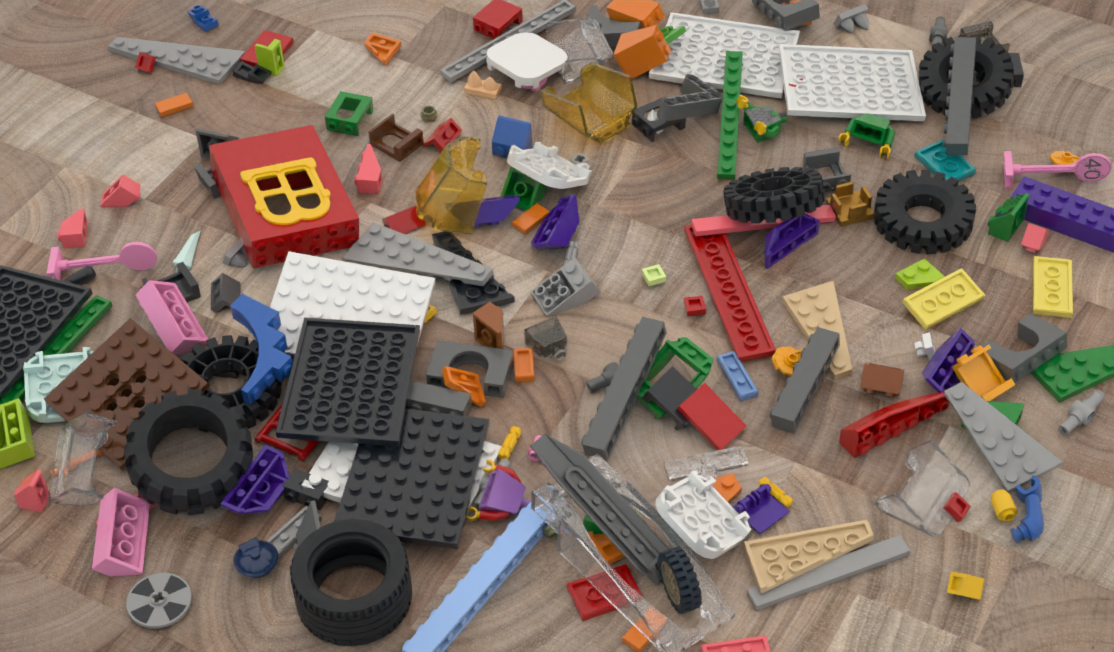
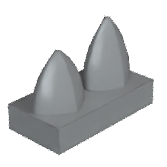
(709, 6)
(856, 14)
(234, 255)

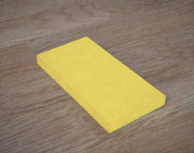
(1052, 287)
(943, 298)

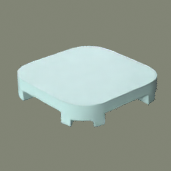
(45, 374)

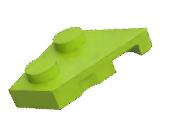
(918, 275)

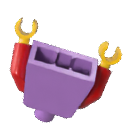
(501, 495)

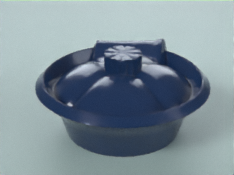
(255, 558)

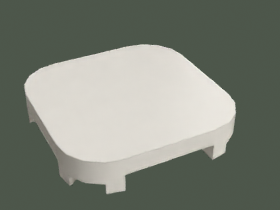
(526, 59)
(548, 167)
(702, 516)

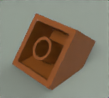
(489, 326)
(882, 379)

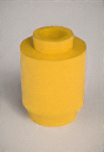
(1003, 505)

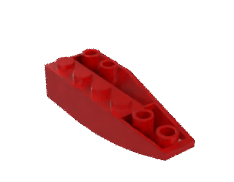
(890, 422)

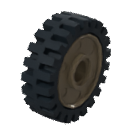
(679, 580)

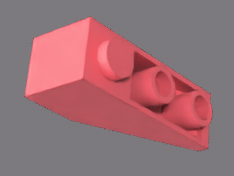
(369, 173)

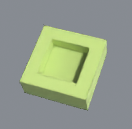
(653, 275)

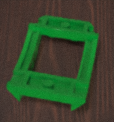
(687, 352)

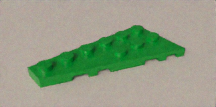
(1076, 371)

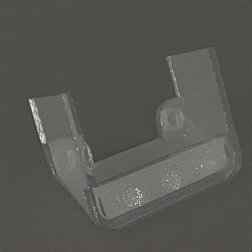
(76, 460)

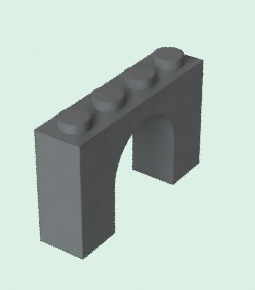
(789, 15)
(1047, 343)
(496, 362)

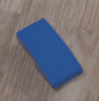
(202, 17)

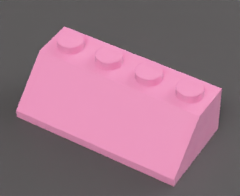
(171, 316)
(121, 534)

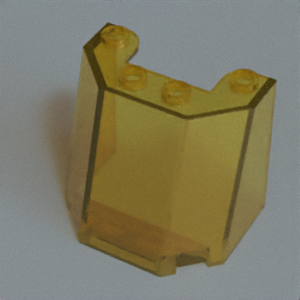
(598, 106)
(451, 189)

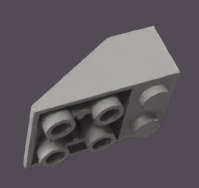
(565, 289)

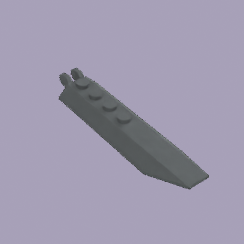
(602, 505)

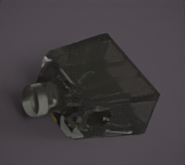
(547, 339)

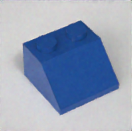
(510, 133)

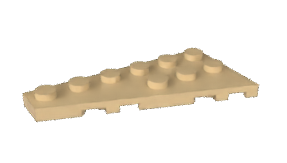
(820, 308)
(790, 555)

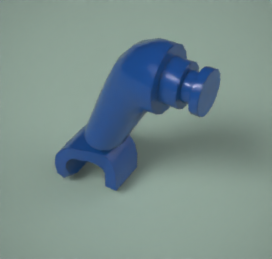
(1033, 523)

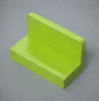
(270, 57)

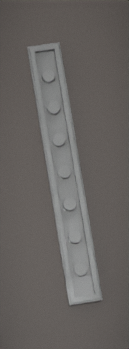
(833, 571)

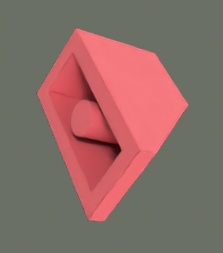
(121, 193)
(74, 230)
(1034, 238)
(32, 492)

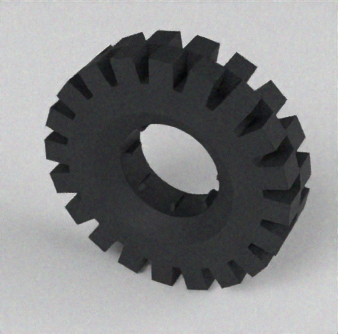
(990, 62)
(913, 190)
(774, 195)
(224, 358)

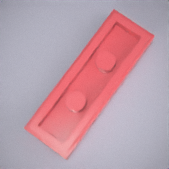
(751, 644)

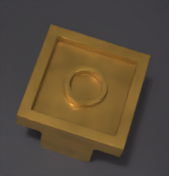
(850, 205)

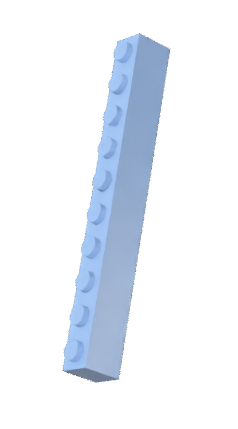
(479, 584)

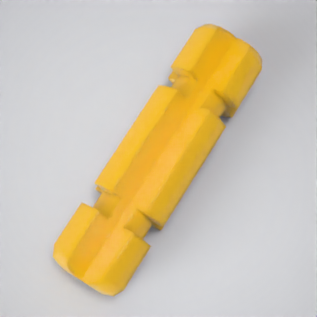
(509, 442)
(777, 493)

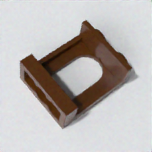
(410, 140)

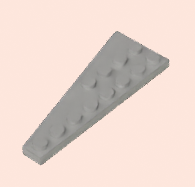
(195, 61)
(402, 253)

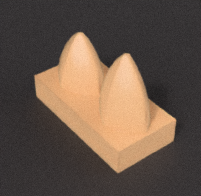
(484, 88)

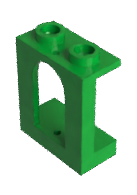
(348, 101)

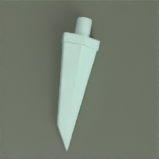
(187, 253)

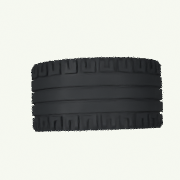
(358, 619)

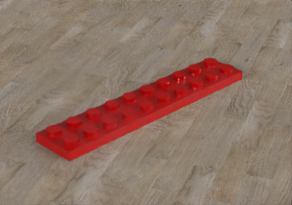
(731, 295)

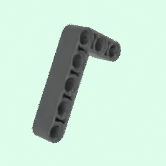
(696, 100)

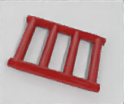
(273, 423)

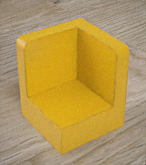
(965, 585)

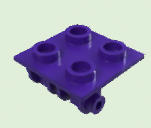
(762, 508)

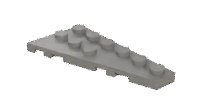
(1004, 445)

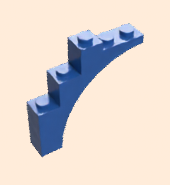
(272, 361)

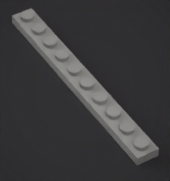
(534, 25)

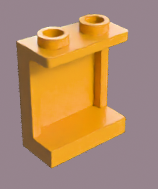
(981, 374)

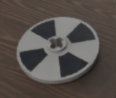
(153, 615)

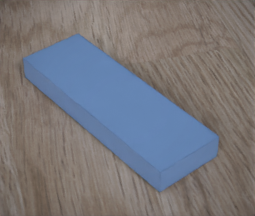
(737, 376)

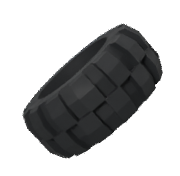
(177, 413)

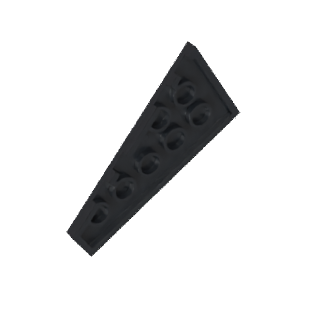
(470, 296)

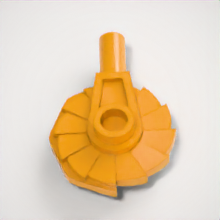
(1063, 158)
(785, 359)

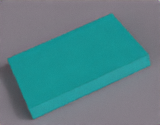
(936, 160)

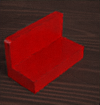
(443, 134)
(404, 221)

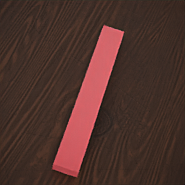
(725, 224)

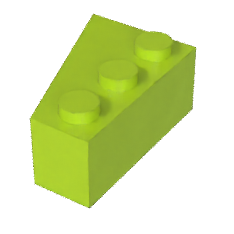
(15, 434)

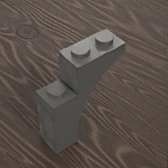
(611, 29)

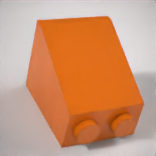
(645, 11)
(641, 50)

